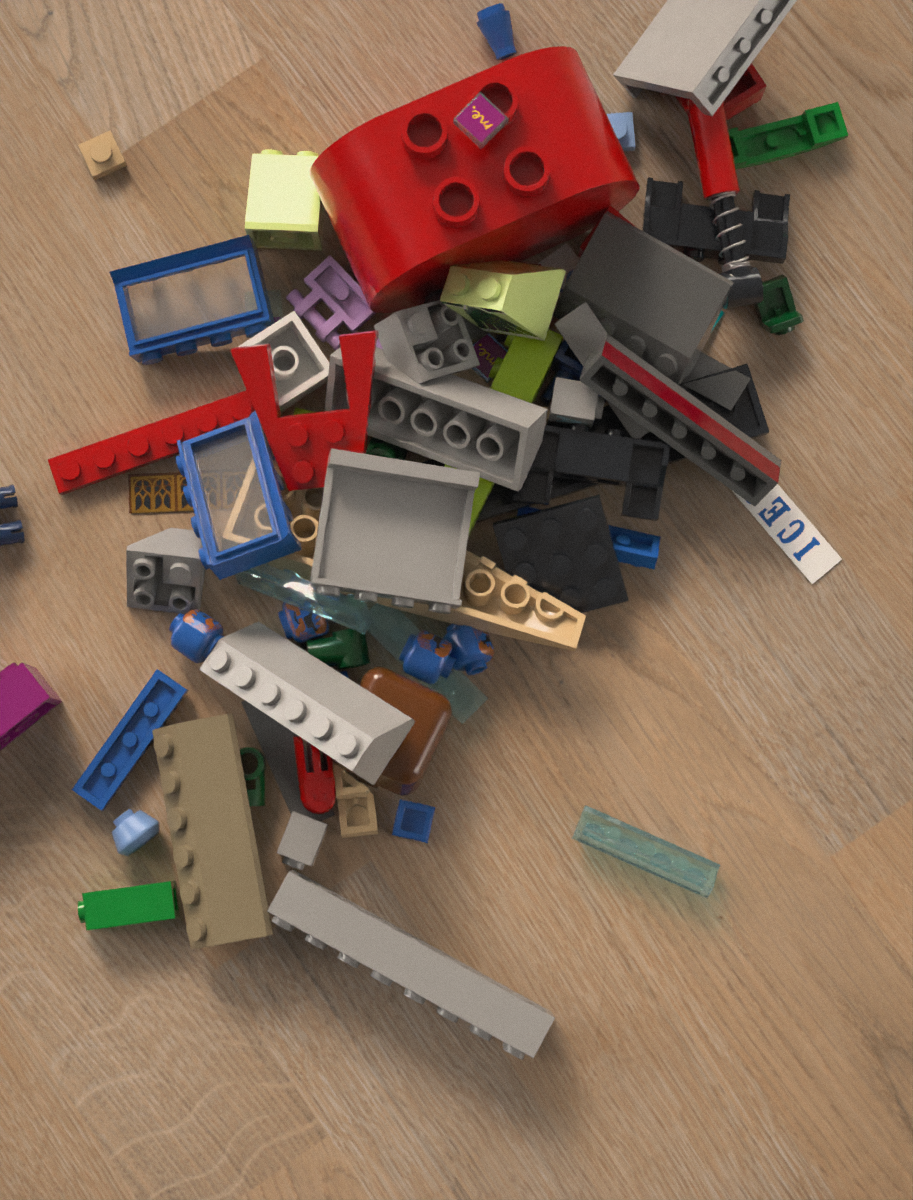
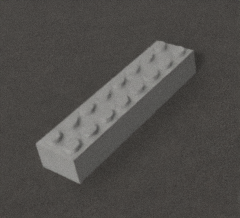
(412, 964)

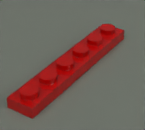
(144, 444)

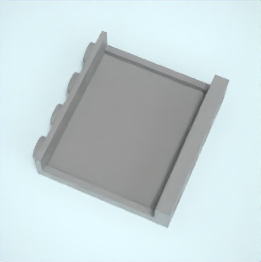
(700, 48)
(393, 530)

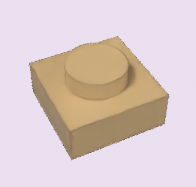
(102, 155)

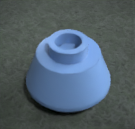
(134, 831)

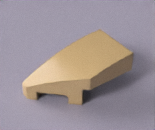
(355, 806)

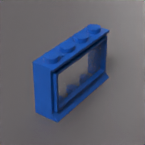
(193, 300)
(236, 498)

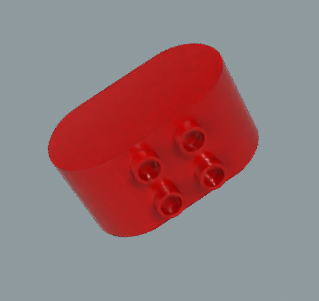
(424, 197)

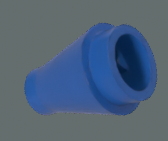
(497, 30)

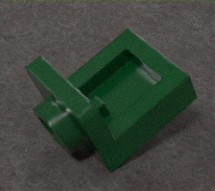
(777, 311)

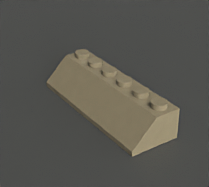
(212, 831)

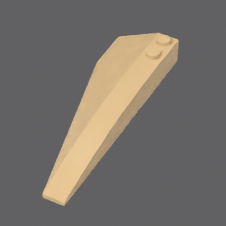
(488, 595)

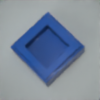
(413, 821)

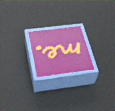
(487, 351)

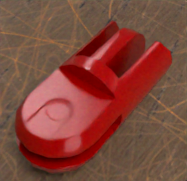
(317, 784)

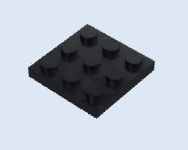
(565, 554)

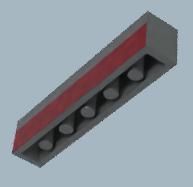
(681, 420)

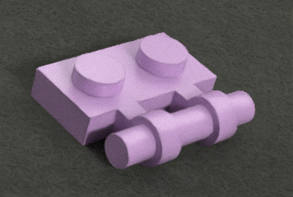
(339, 293)

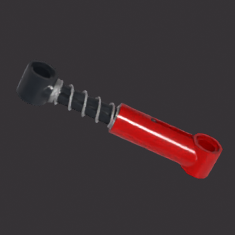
(720, 187)

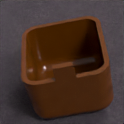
(432, 716)

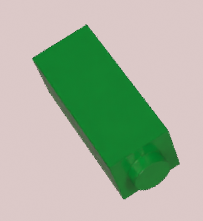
(129, 905)

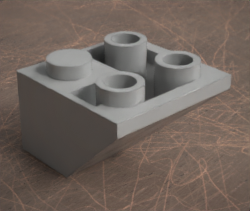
(427, 342)
(165, 572)

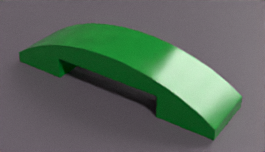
(788, 136)

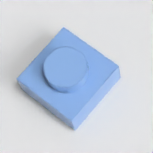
(624, 129)

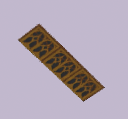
(157, 492)

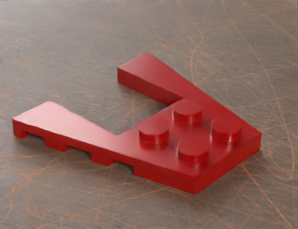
(305, 440)

